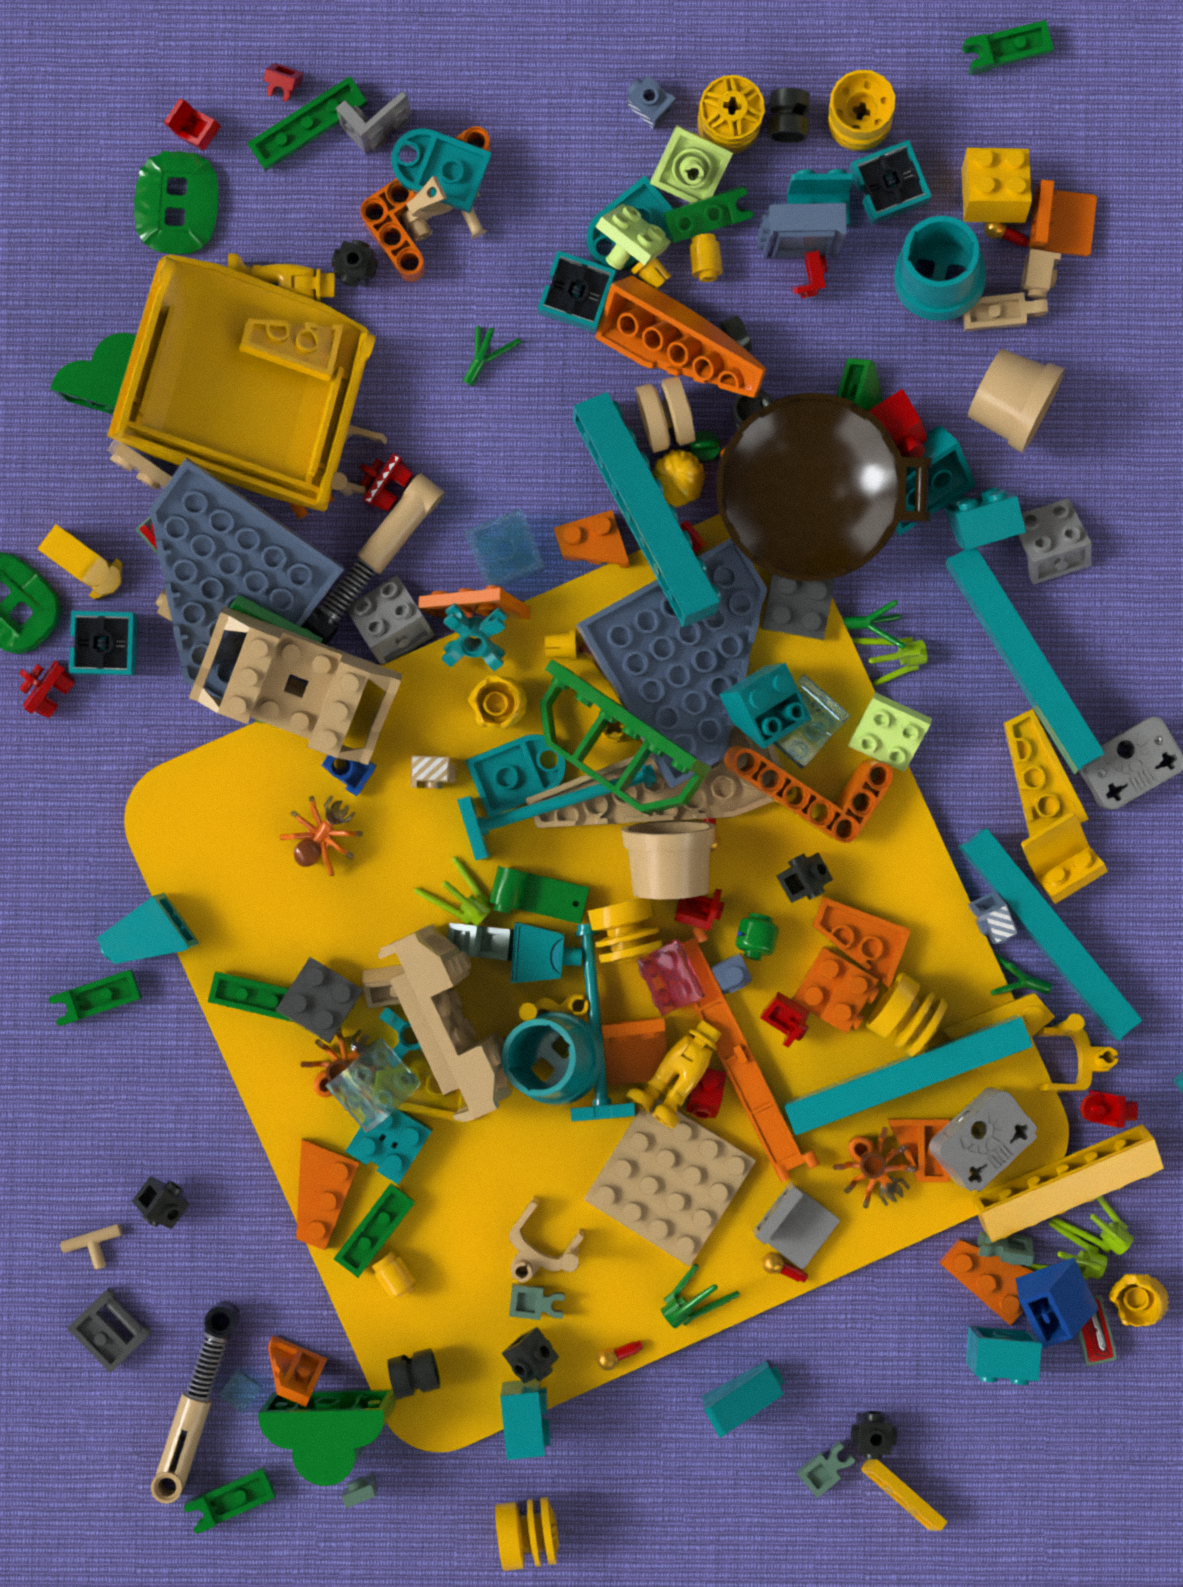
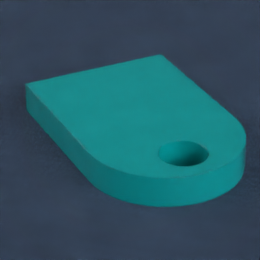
(455, 163)
(643, 198)
(513, 773)

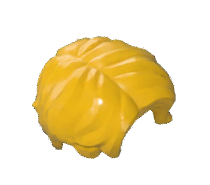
(680, 476)
(498, 702)
(1139, 1299)

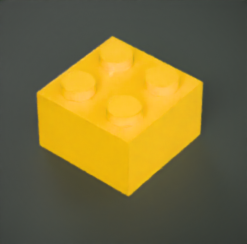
(996, 185)

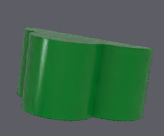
(97, 381)
(328, 1431)

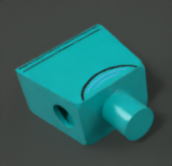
(540, 954)

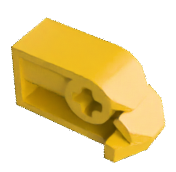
(82, 562)

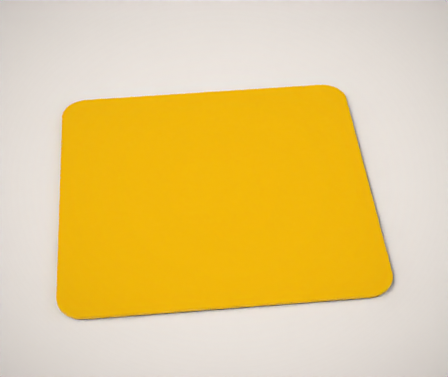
(212, 843)

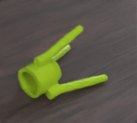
(912, 655)
(473, 907)
(1114, 1236)
(1089, 1261)

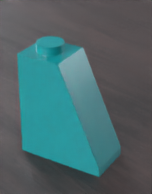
(147, 932)
(742, 1397)

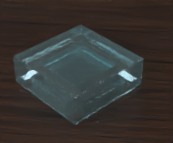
(240, 1390)

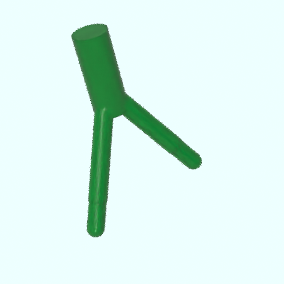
(480, 351)
(861, 622)
(1024, 980)

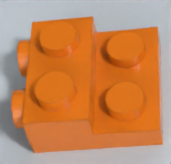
(836, 991)

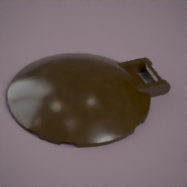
(815, 487)

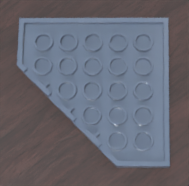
(226, 547)
(675, 672)

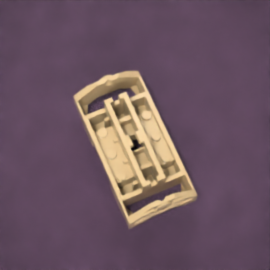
(262, 688)
(446, 1037)

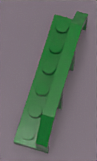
(634, 727)

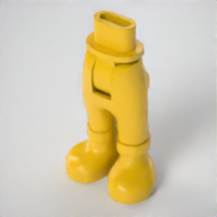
(291, 277)
(689, 1060)

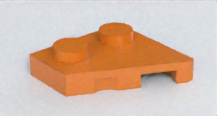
(592, 540)
(917, 1136)
(294, 1370)

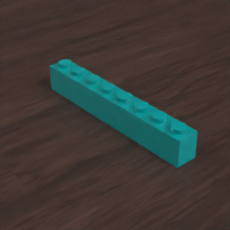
(646, 510)

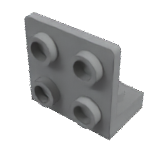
(373, 133)
(1055, 541)
(390, 621)
(796, 1225)

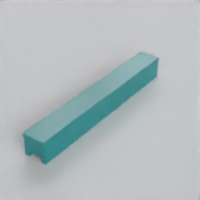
(1024, 659)
(1050, 934)
(908, 1074)

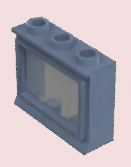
(796, 228)

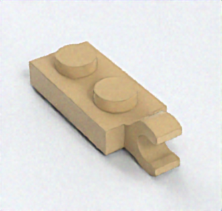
(1003, 312)

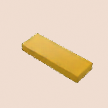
(903, 1495)

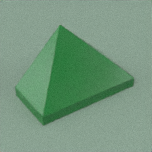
(860, 383)

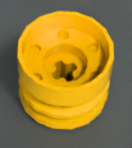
(861, 93)
(731, 131)
(625, 929)
(911, 1018)
(526, 1534)

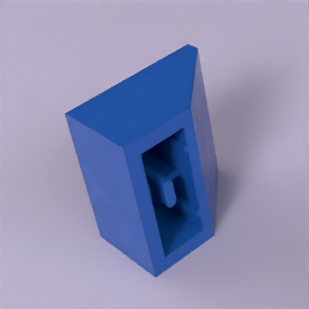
(1056, 1301)

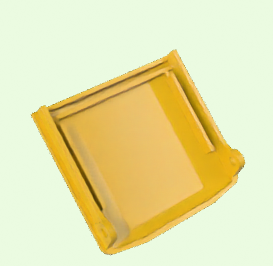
(227, 409)

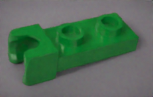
(1008, 46)
(706, 215)
(98, 996)
(231, 1499)

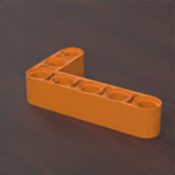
(392, 212)
(807, 798)

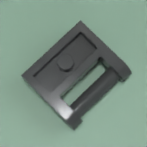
(102, 1337)

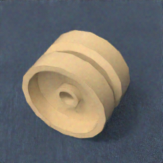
(665, 414)

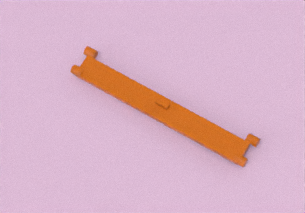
(744, 1069)

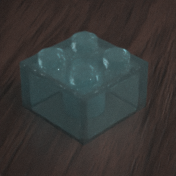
(505, 549)

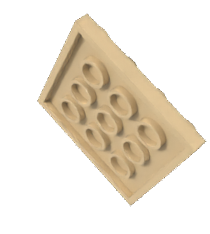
(670, 1182)

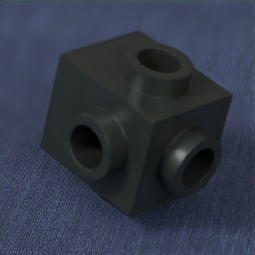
(358, 273)
(805, 877)
(165, 1207)
(531, 1356)
(873, 1423)

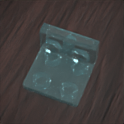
(810, 737)
(374, 1085)

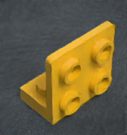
(1062, 858)

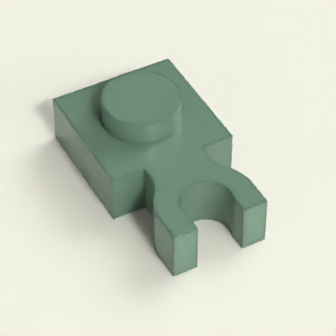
(1013, 1249)
(529, 1302)
(821, 1471)
(359, 1490)

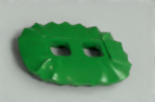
(153, 201)
(36, 592)

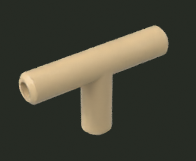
(92, 1241)

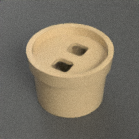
(1015, 397)
(669, 858)

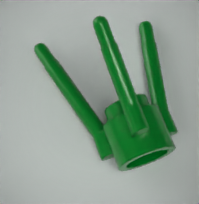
(680, 1311)

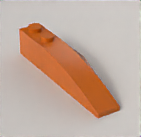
(675, 339)

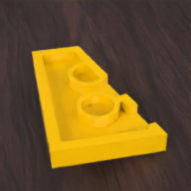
(298, 347)
(1029, 1007)
(429, 1098)

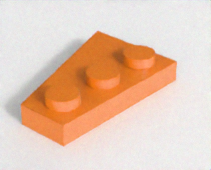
(471, 600)
(863, 937)
(322, 1191)
(987, 1278)

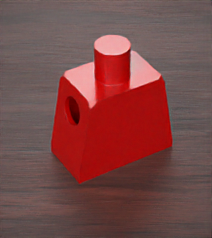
(902, 423)

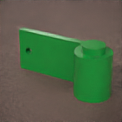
(538, 895)

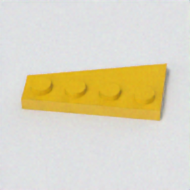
(1039, 774)

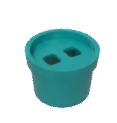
(945, 243)
(571, 1076)

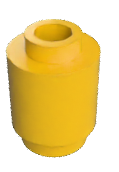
(705, 257)
(394, 1275)

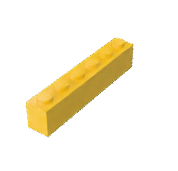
(1067, 1183)

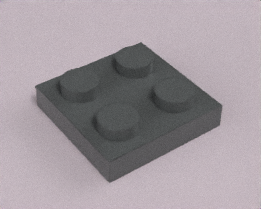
(798, 607)
(319, 1000)

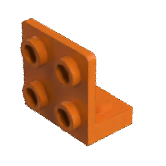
(1062, 220)
(633, 1049)

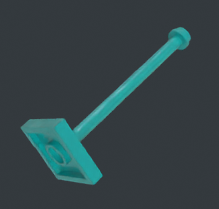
(478, 826)
(602, 1105)

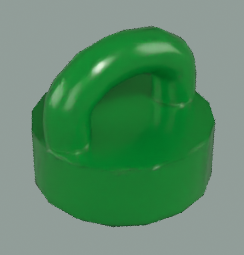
(705, 446)

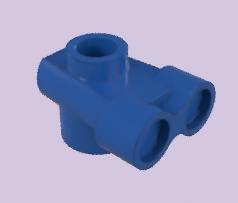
(353, 775)

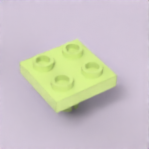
(690, 166)
(632, 236)
(890, 732)

